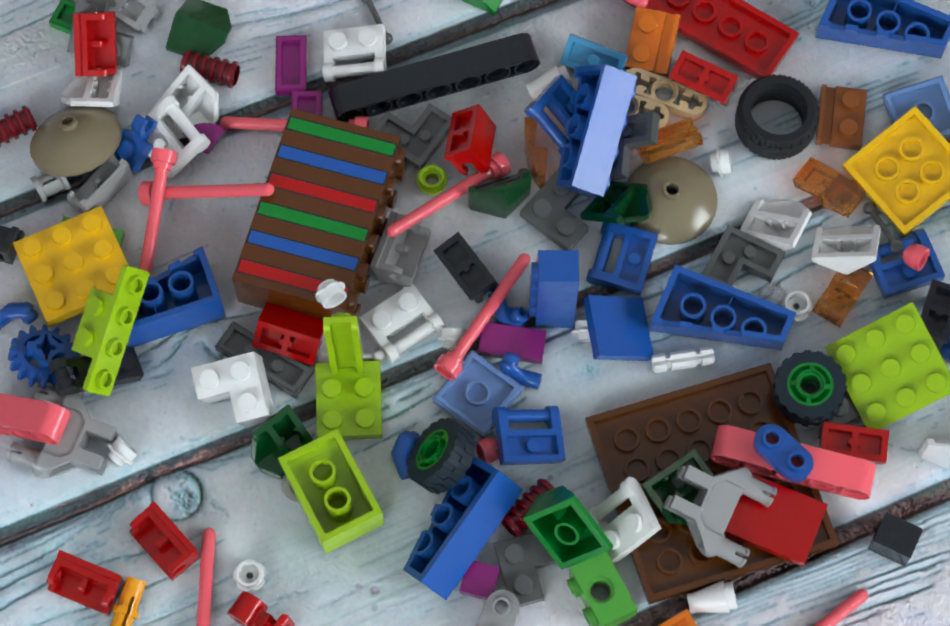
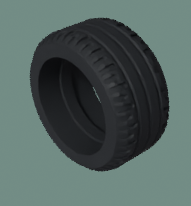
(782, 89)

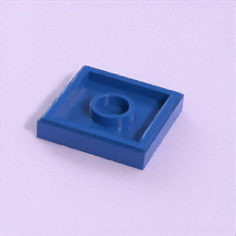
(618, 328)

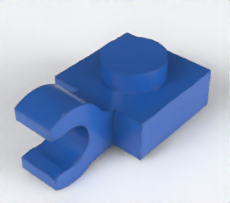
(134, 144)

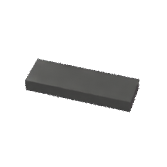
(281, 371)

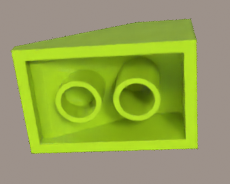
(331, 491)

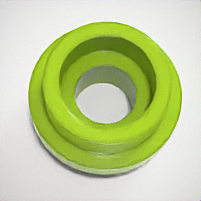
(431, 171)

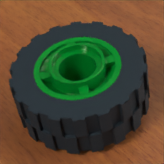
(803, 406)
(441, 455)

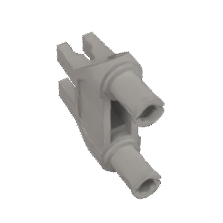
(71, 450)
(714, 507)

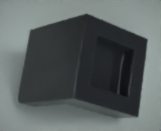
(895, 539)

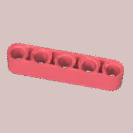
(830, 473)

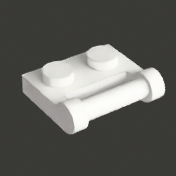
(351, 45)
(164, 138)
(396, 315)
(631, 526)

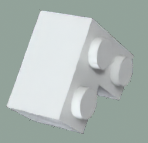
(242, 380)

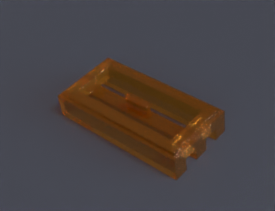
(672, 140)

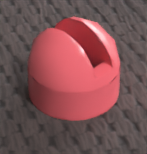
(915, 256)
(487, 450)

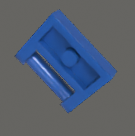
(556, 99)
(632, 260)
(896, 277)
(529, 445)

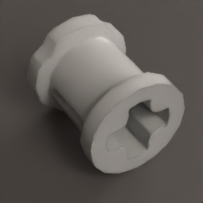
(48, 185)

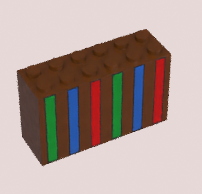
(323, 214)

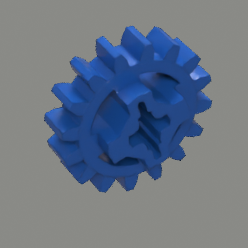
(34, 351)

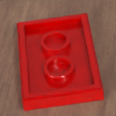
(781, 529)

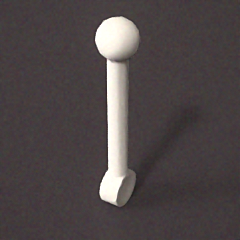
(376, 355)

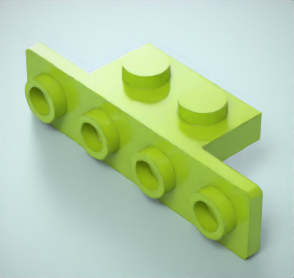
(107, 328)

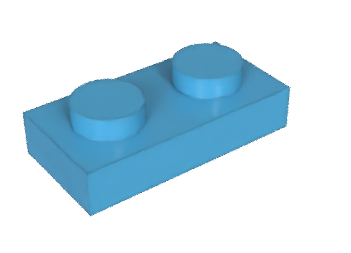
(586, 52)

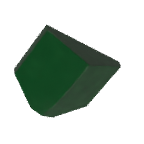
(198, 28)
(501, 198)
(621, 204)
(276, 438)
(667, 484)

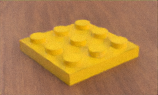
(904, 171)
(69, 262)

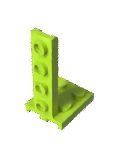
(347, 385)

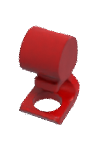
(251, 611)

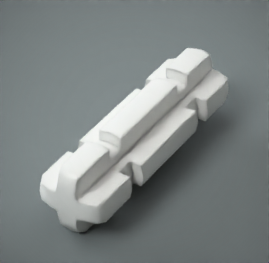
(682, 359)

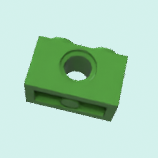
(601, 572)

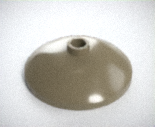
(75, 140)
(681, 215)

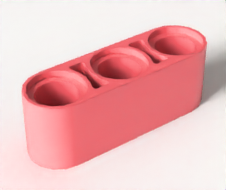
(32, 419)

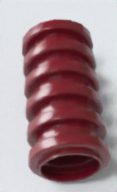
(212, 69)
(16, 124)
(513, 519)

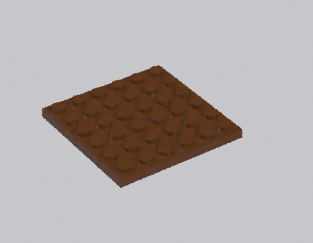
(660, 430)

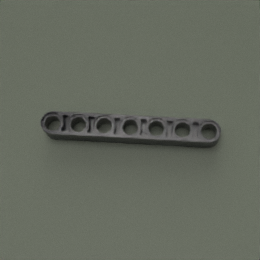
(434, 77)

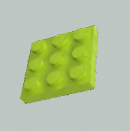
(891, 367)

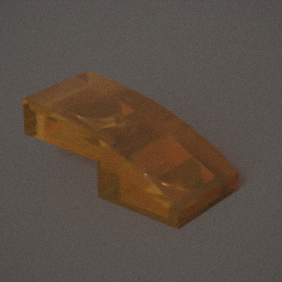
(535, 156)
(830, 186)
(842, 295)

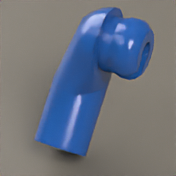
(17, 310)
(509, 315)
(522, 376)
(401, 451)

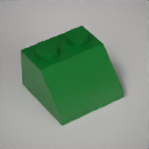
(565, 528)

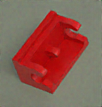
(95, 43)
(704, 77)
(470, 139)
(289, 333)
(855, 441)
(163, 541)
(84, 583)

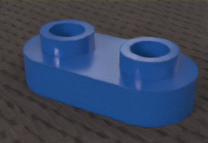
(781, 453)

